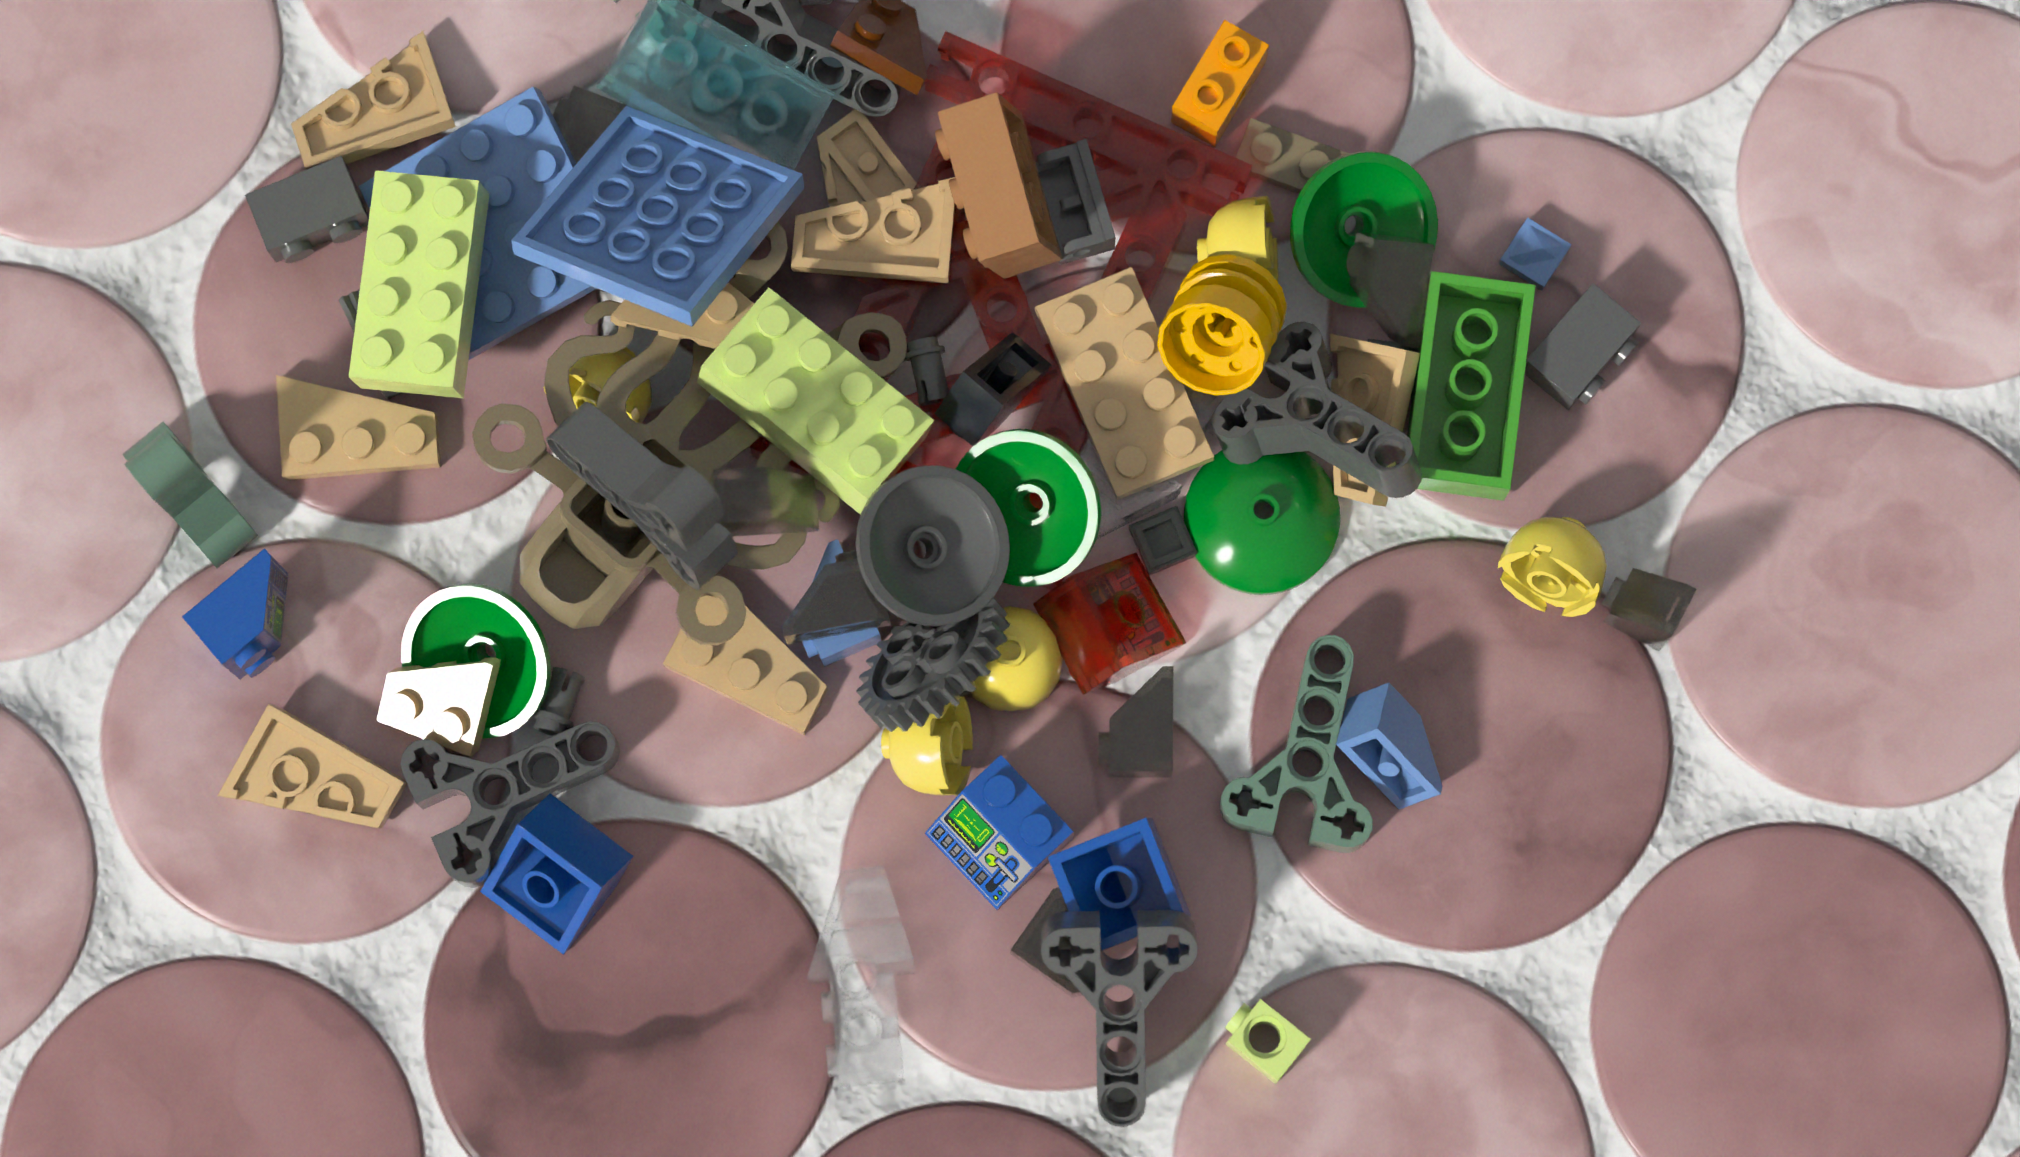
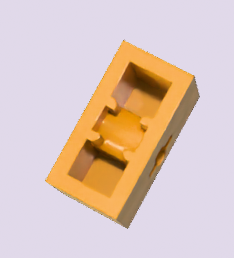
(1219, 83)

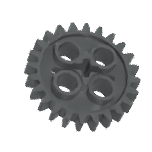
(929, 667)

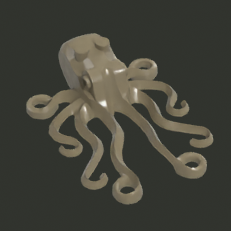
(587, 550)

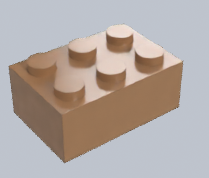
(997, 186)

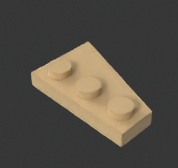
(382, 111)
(880, 238)
(1379, 382)
(349, 433)
(750, 668)
(311, 773)

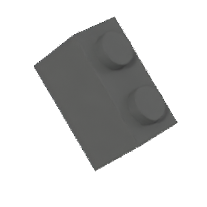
(308, 210)
(1582, 347)

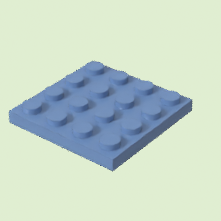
(519, 162)
(658, 215)

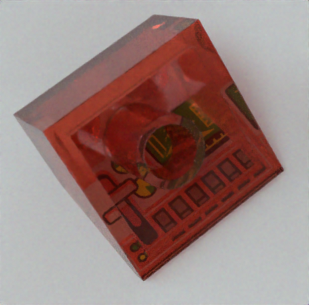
(1109, 622)

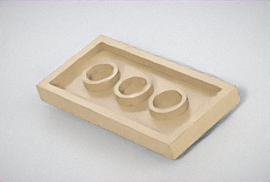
(1120, 385)

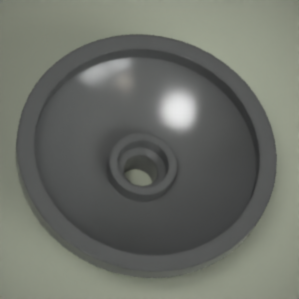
(962, 541)

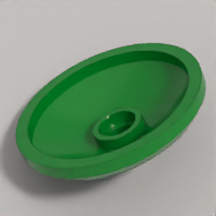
(1382, 197)
(1044, 540)
(1255, 552)
(458, 626)

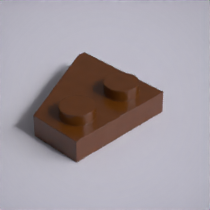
(886, 40)

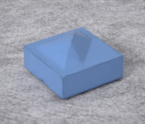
(1534, 254)

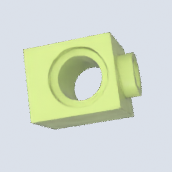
(1290, 1043)

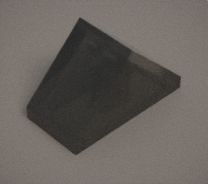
(1028, 946)

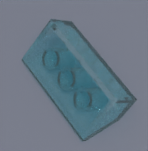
(715, 83)

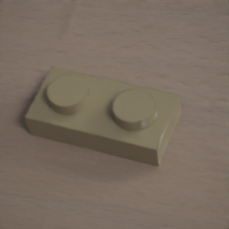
(1283, 156)

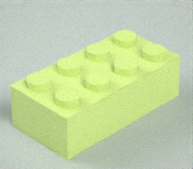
(419, 284)
(814, 400)

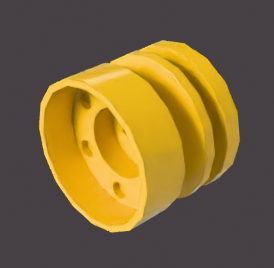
(1222, 325)

